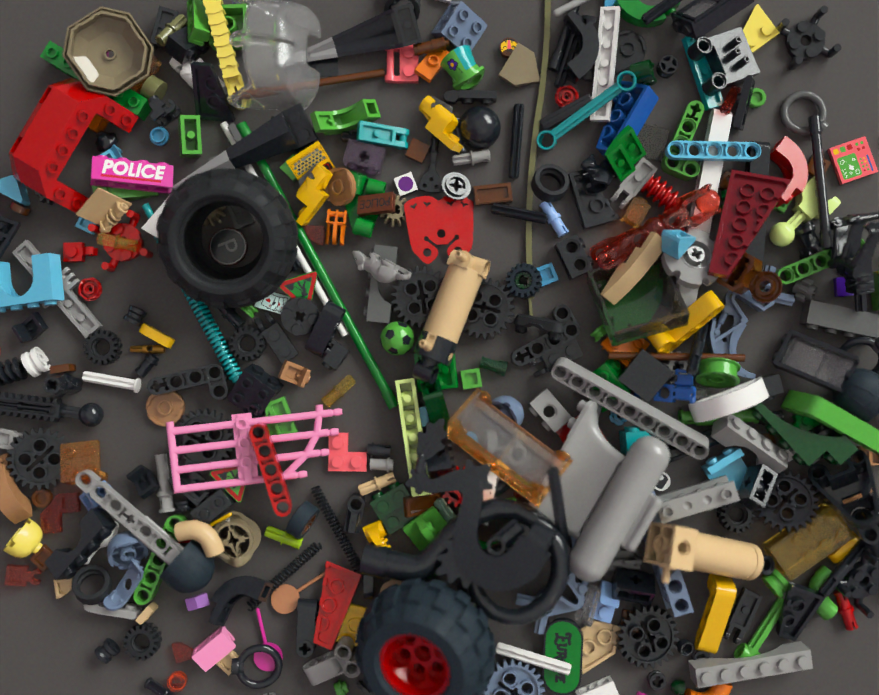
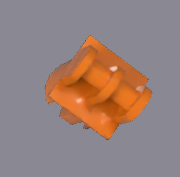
(336, 225)

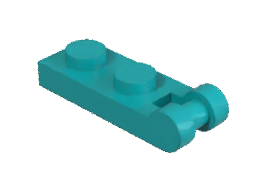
(382, 135)

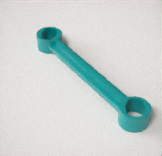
(587, 110)

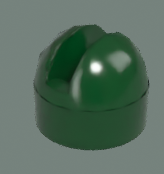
(678, 687)

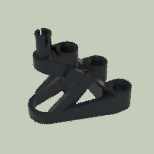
(848, 483)

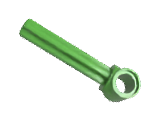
(761, 633)

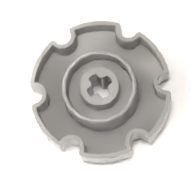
(694, 264)

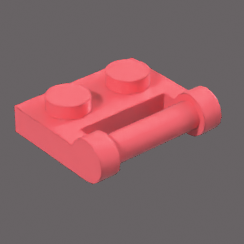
(408, 63)

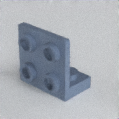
(460, 25)

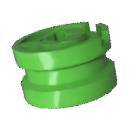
(776, 583)

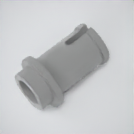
(382, 464)

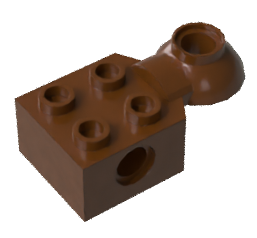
(749, 276)

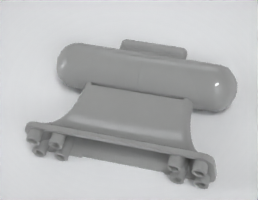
(606, 493)

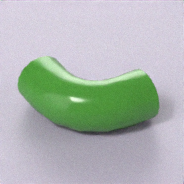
(828, 607)

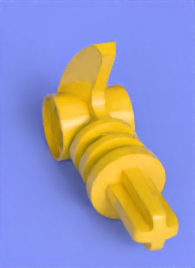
(375, 533)

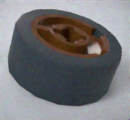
(302, 520)

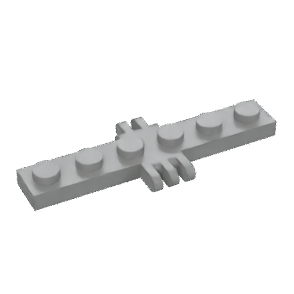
(72, 305)

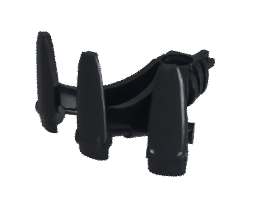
(853, 260)

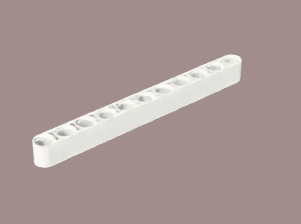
(710, 173)

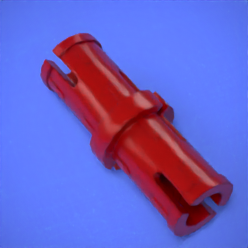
(846, 611)

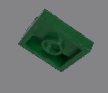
(390, 507)

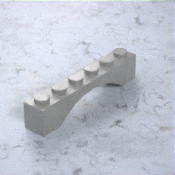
(781, 660)

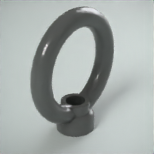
(807, 95)

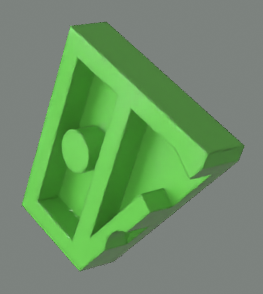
(280, 407)

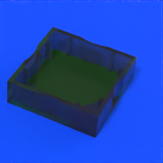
(645, 310)

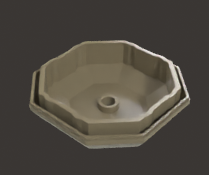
(94, 37)

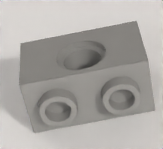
(559, 416)

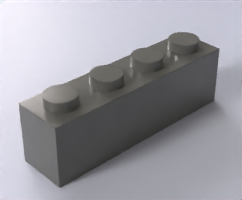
(839, 319)

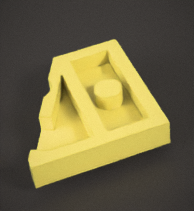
(759, 29)

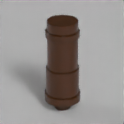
(433, 45)

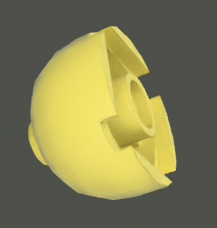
(25, 540)

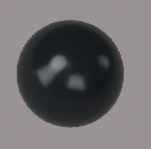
(479, 127)

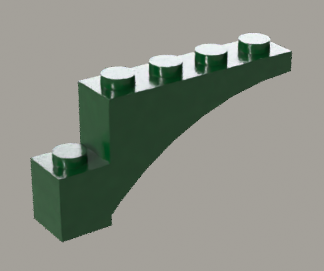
(802, 444)

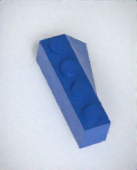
(628, 109)

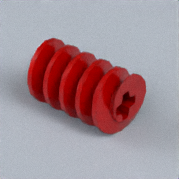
(660, 192)

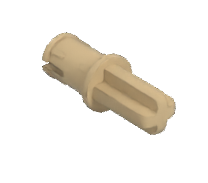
(377, 483)

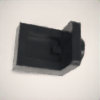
(30, 328)
(144, 481)

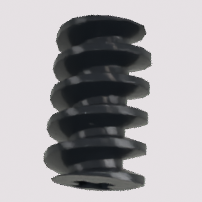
(12, 371)

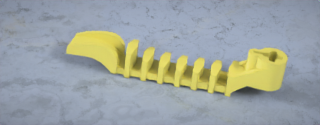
(225, 52)

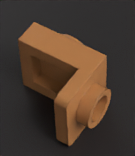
(294, 373)

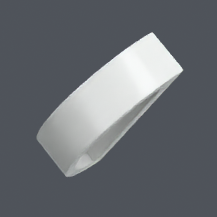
(729, 401)

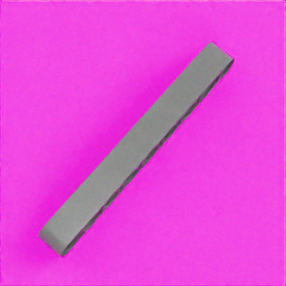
(635, 416)

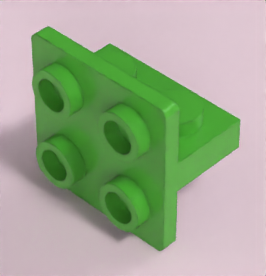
(425, 527)

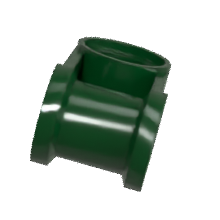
(644, 72)

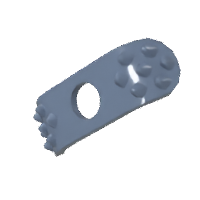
(121, 595)

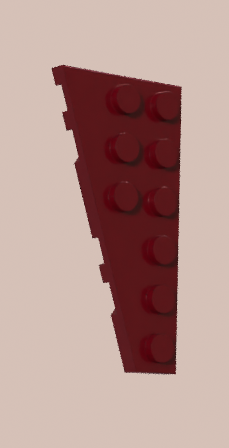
(745, 209)

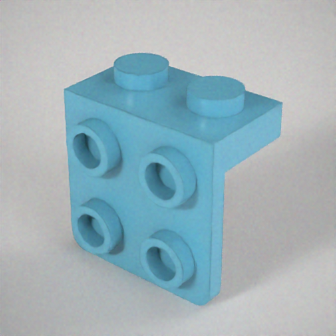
(728, 464)

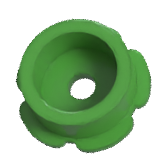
(341, 687)

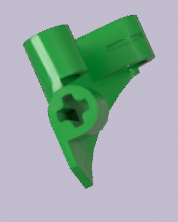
(363, 225)

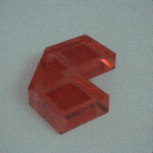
(52, 515)

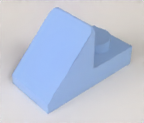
(606, 604)

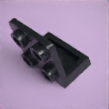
(254, 390)

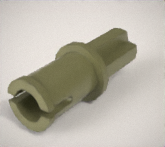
(177, 24)

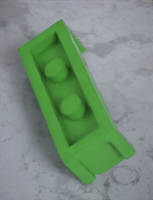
(197, 22)

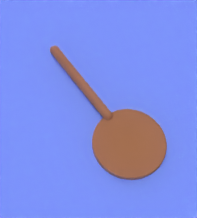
(286, 596)

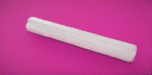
(533, 658)

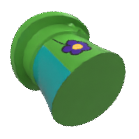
(462, 68)

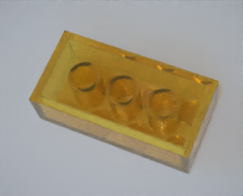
(802, 550)

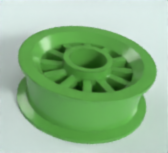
(718, 373)

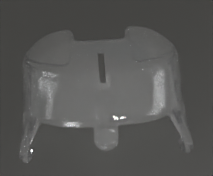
(275, 69)

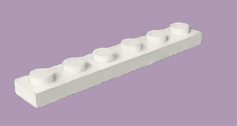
(606, 58)

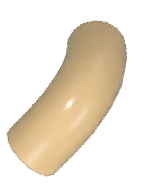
(201, 533)

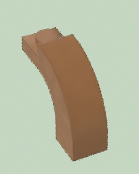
(12, 500)

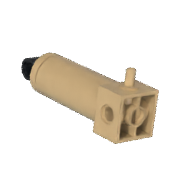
(689, 550)

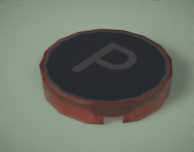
(228, 246)

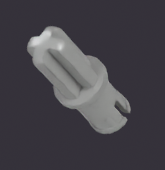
(471, 157)

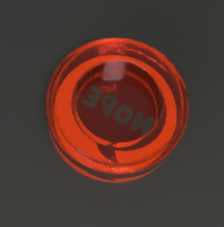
(177, 681)

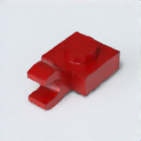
(77, 251)

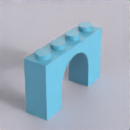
(45, 288)

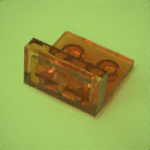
(79, 457)

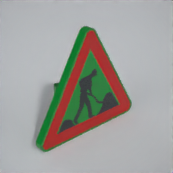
(300, 285)

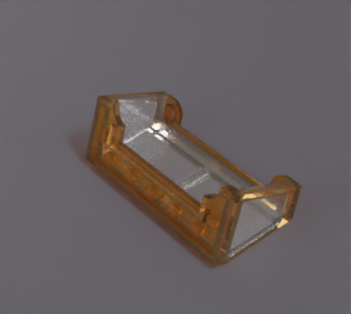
(506, 446)

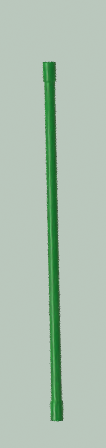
(386, 392)

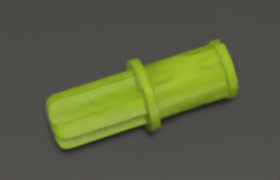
(283, 537)

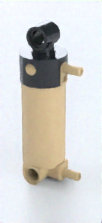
(449, 313)

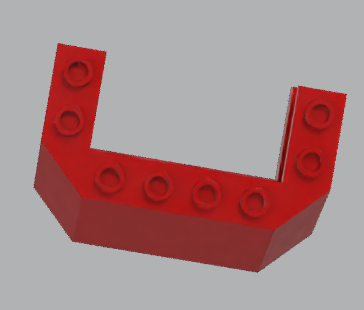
(54, 134)

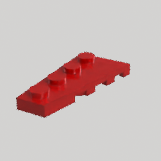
(336, 597)

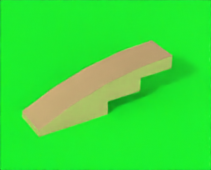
(636, 266)

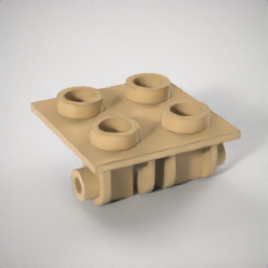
(104, 209)

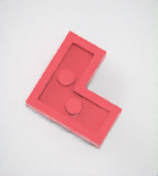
(343, 460)

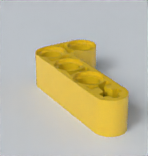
(700, 313)
(716, 613)

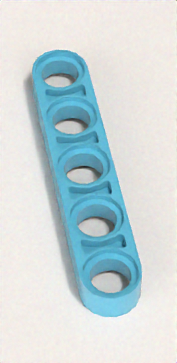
(721, 146)

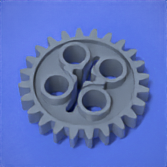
(522, 675)

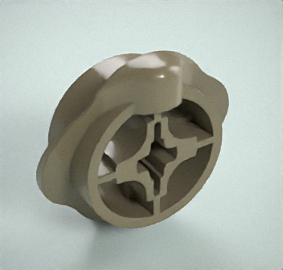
(237, 557)

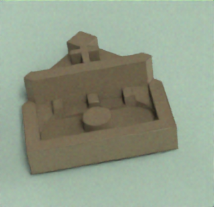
(520, 67)

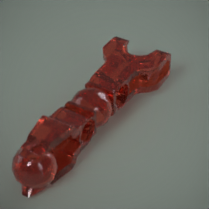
(622, 246)

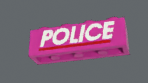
(131, 174)

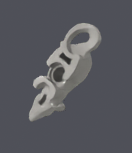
(382, 270)

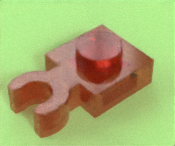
(19, 575)

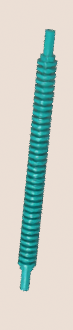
(209, 327)

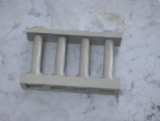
(697, 498)

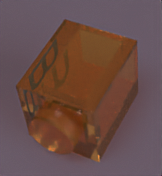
(635, 212)

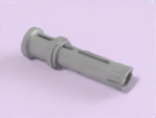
(165, 493)

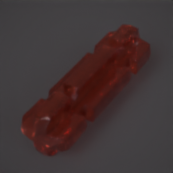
(730, 100)

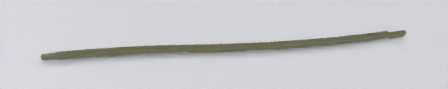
(529, 205)

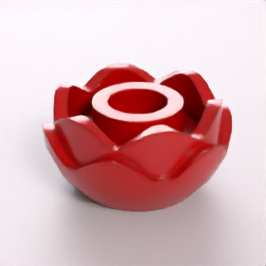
(566, 90)
(85, 285)

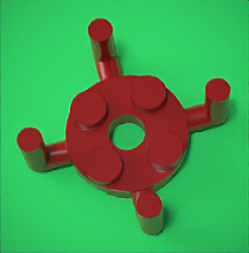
(128, 231)

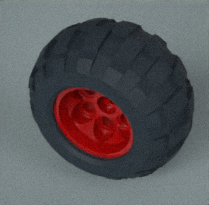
(424, 642)

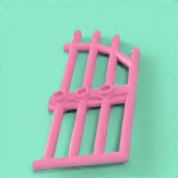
(245, 455)

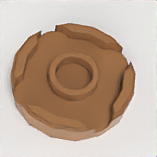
(341, 187)
(165, 408)

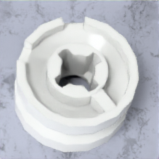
(35, 361)

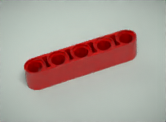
(270, 479)

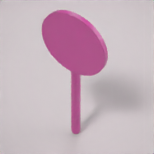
(261, 659)

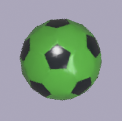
(397, 338)

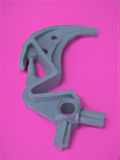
(732, 334)
(563, 605)

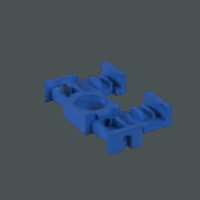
(680, 392)

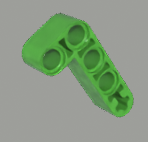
(679, 134)

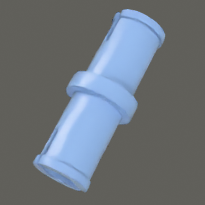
(554, 219)

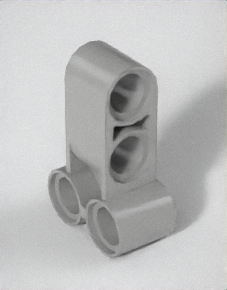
(333, 663)

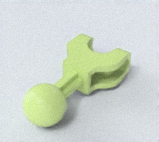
(804, 210)

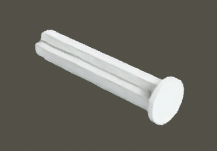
(113, 381)

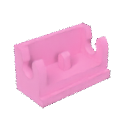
(213, 648)

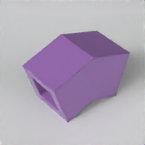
(197, 601)

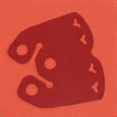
(438, 215)

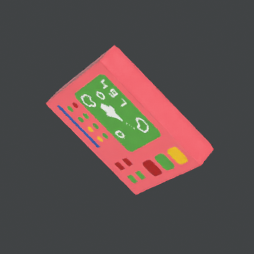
(852, 160)

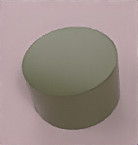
(153, 86)

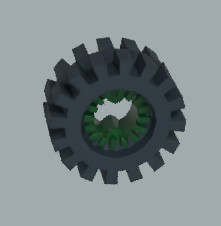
(527, 271)

